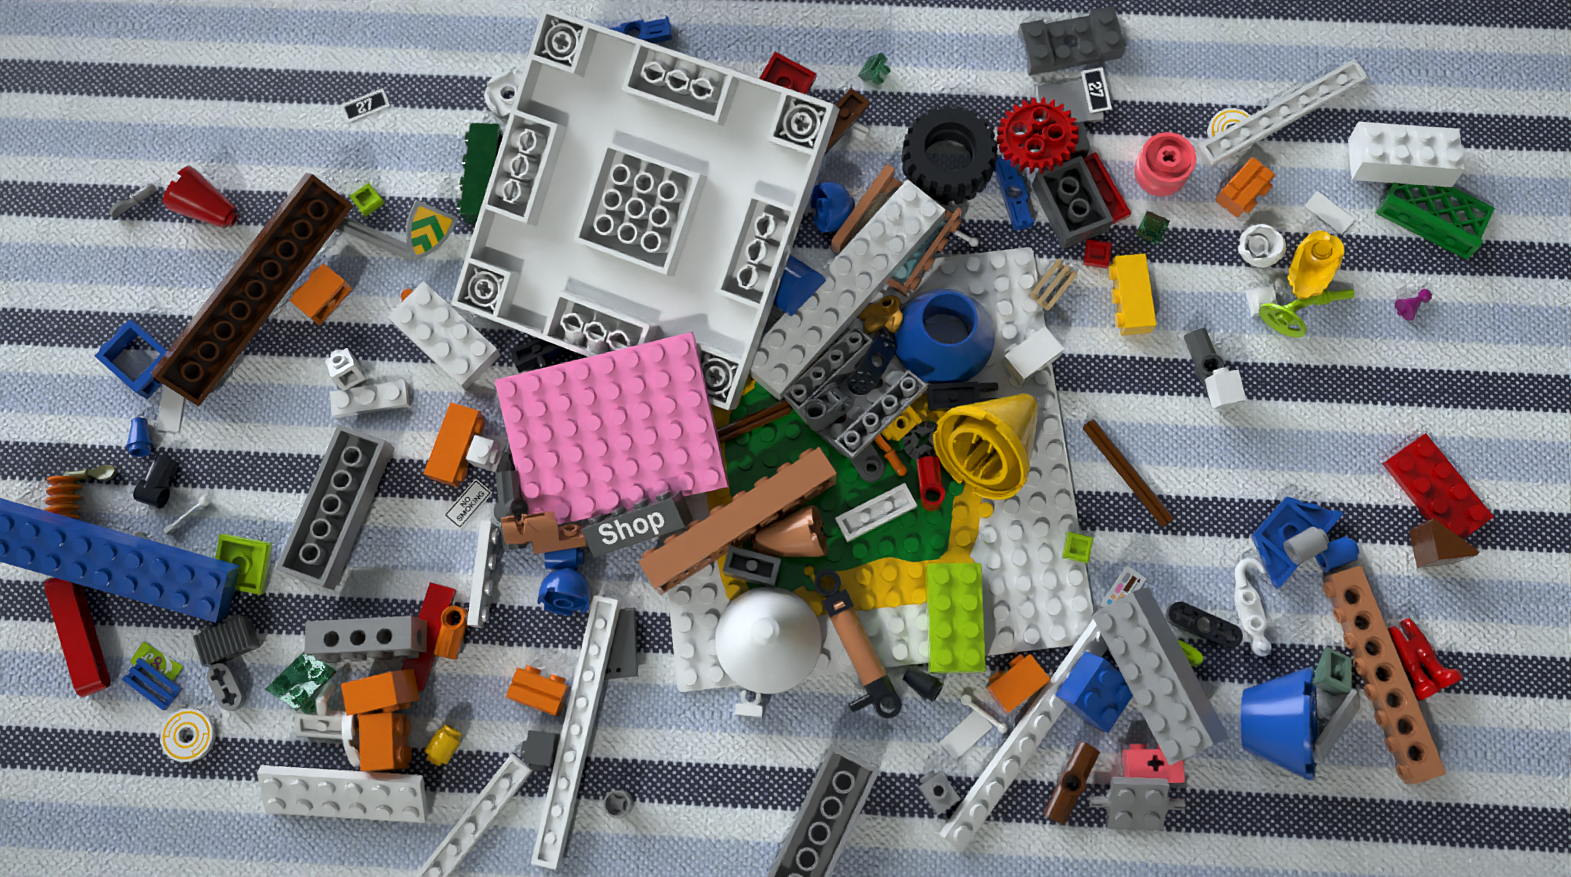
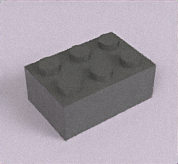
(1072, 202)

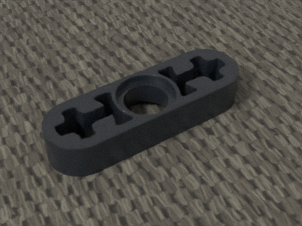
(1219, 639)

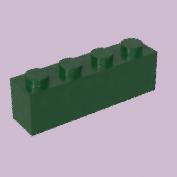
(478, 163)

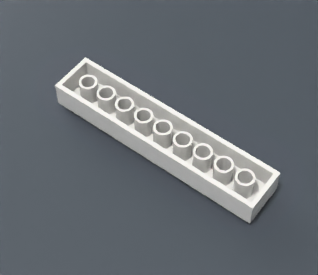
(850, 286)

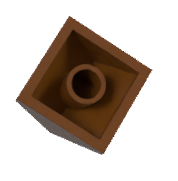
(1437, 545)

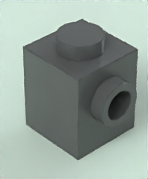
(540, 749)

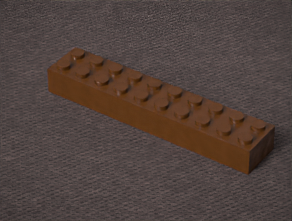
(251, 289)

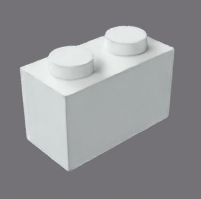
(1032, 355)

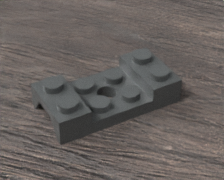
(1096, 39)

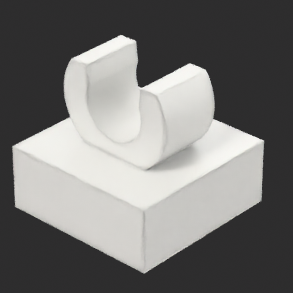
(749, 708)

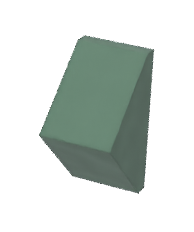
(1334, 673)

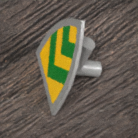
(427, 229)

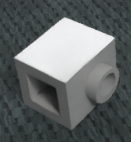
(938, 791)

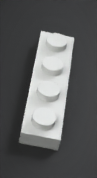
(482, 585)

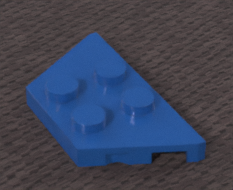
(1283, 523)

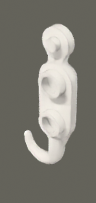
(1250, 608)

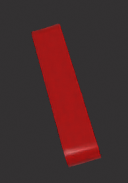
(77, 636)

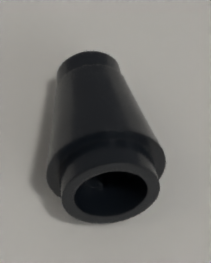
(923, 684)

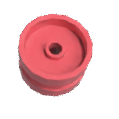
(1165, 164)

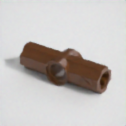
(1080, 766)

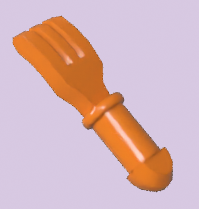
(891, 456)

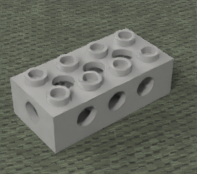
(366, 639)

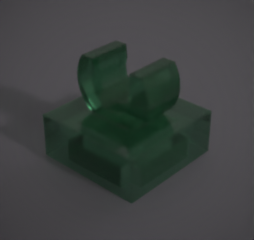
(873, 67)
(1152, 227)

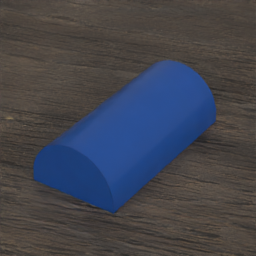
(796, 285)

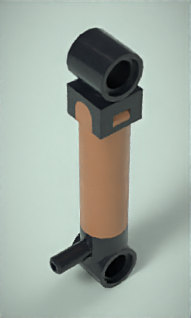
(858, 647)

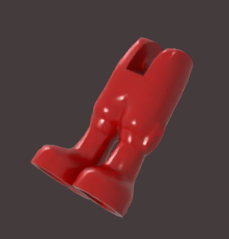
(1420, 650)

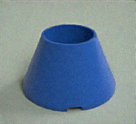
(938, 361)
(1282, 722)

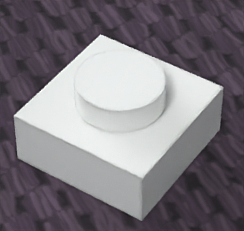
(1259, 297)

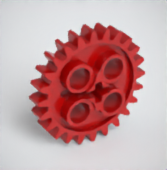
(1037, 135)

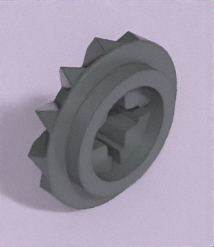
(911, 441)

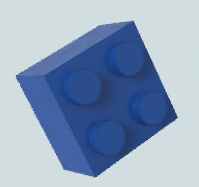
(1095, 691)

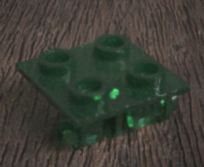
(300, 682)

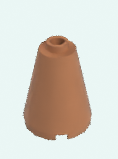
(793, 536)

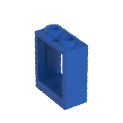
(145, 384)

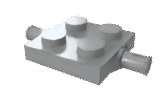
(1137, 803)

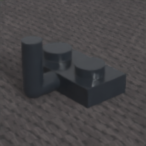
(535, 354)

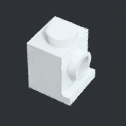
(341, 363)
(485, 453)

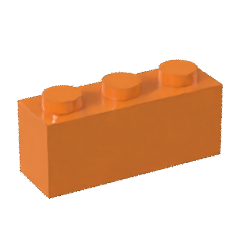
(449, 454)

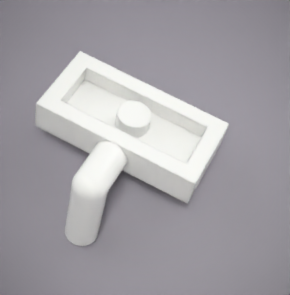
(321, 722)

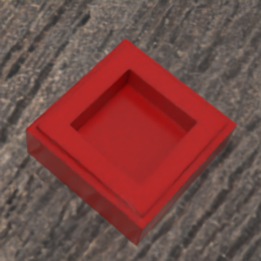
(1097, 253)

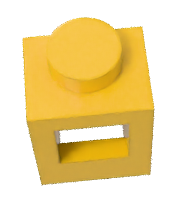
(909, 420)

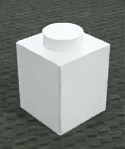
(1225, 388)

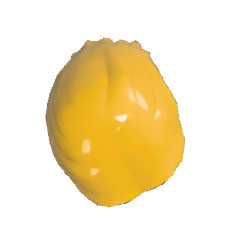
(1315, 264)

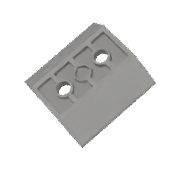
(869, 412)

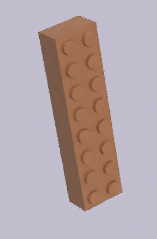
(738, 521)

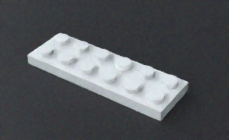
(343, 794)

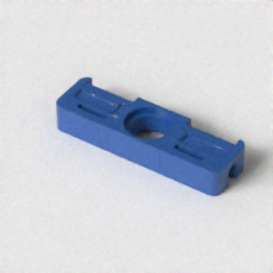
(651, 31)
(1016, 206)

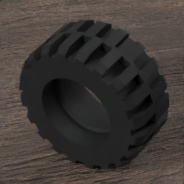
(953, 126)

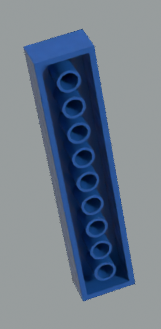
(116, 562)

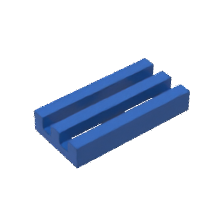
(135, 672)

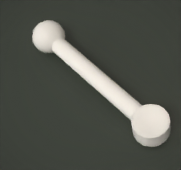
(972, 241)
(203, 501)
(966, 700)

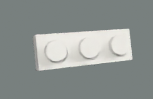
(369, 399)
(876, 512)

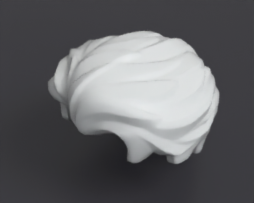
(1261, 245)

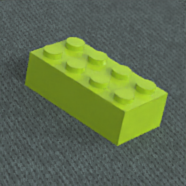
(955, 618)

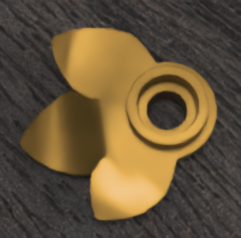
(884, 313)

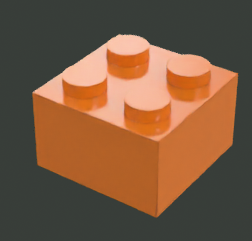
(380, 693)
(384, 742)

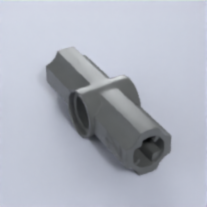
(1202, 351)
(509, 502)

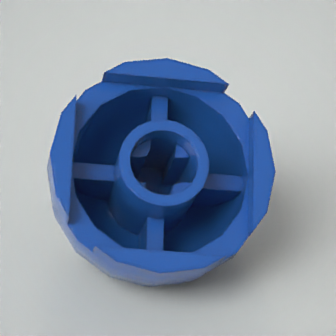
(832, 206)
(565, 591)

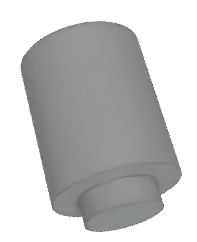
(1306, 545)

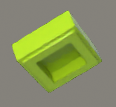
(366, 199)
(1077, 547)

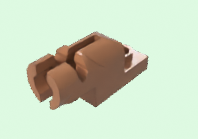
(542, 532)

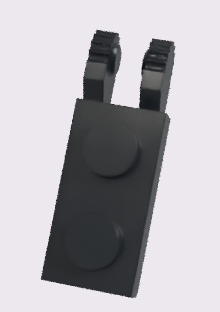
(951, 395)

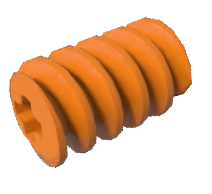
(63, 495)

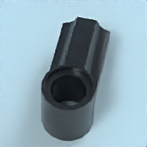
(155, 487)

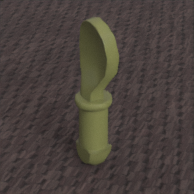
(101, 473)

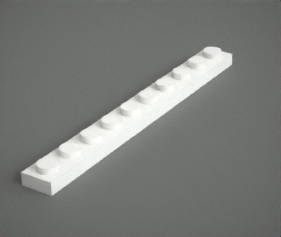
(576, 733)
(1017, 747)

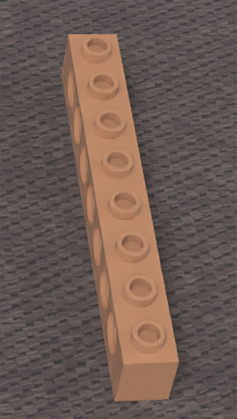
(1395, 682)

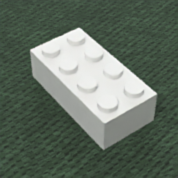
(1405, 154)
(444, 336)

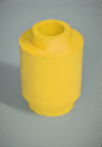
(443, 745)

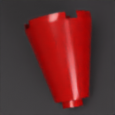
(199, 199)

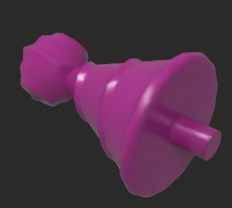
(1409, 306)

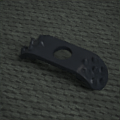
(867, 374)

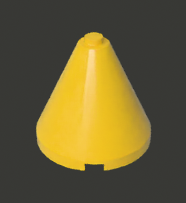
(989, 444)

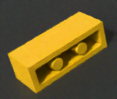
(1132, 294)

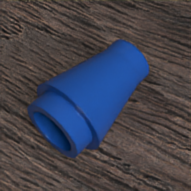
(139, 438)

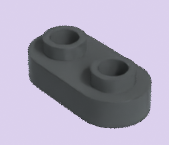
(863, 459)

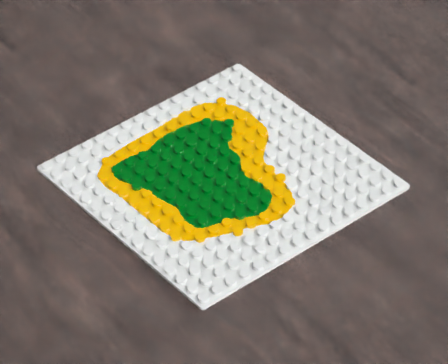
(1027, 587)

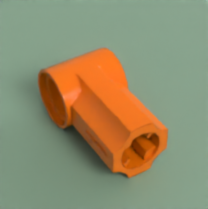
(451, 635)

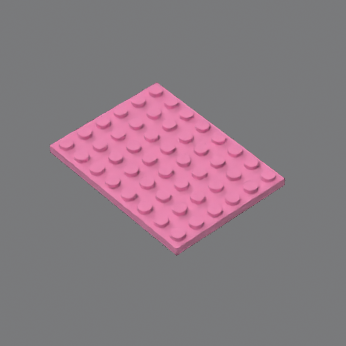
(613, 429)

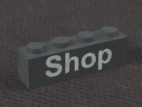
(638, 523)

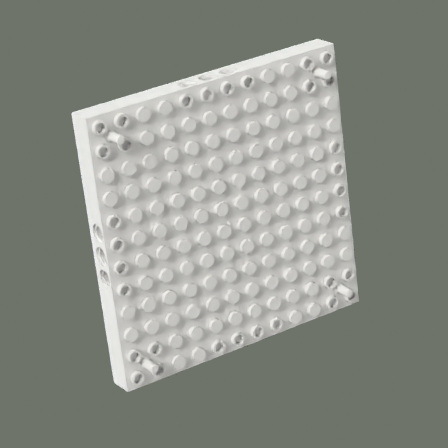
(642, 200)

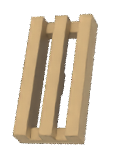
(1064, 270)

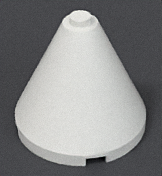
(768, 640)

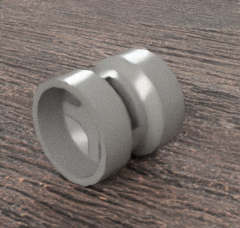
(614, 803)

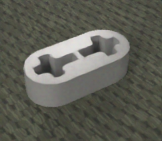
(220, 689)

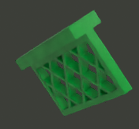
(1430, 225)

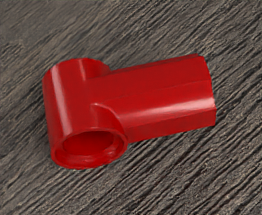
(930, 481)

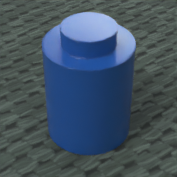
(1338, 554)
(564, 558)

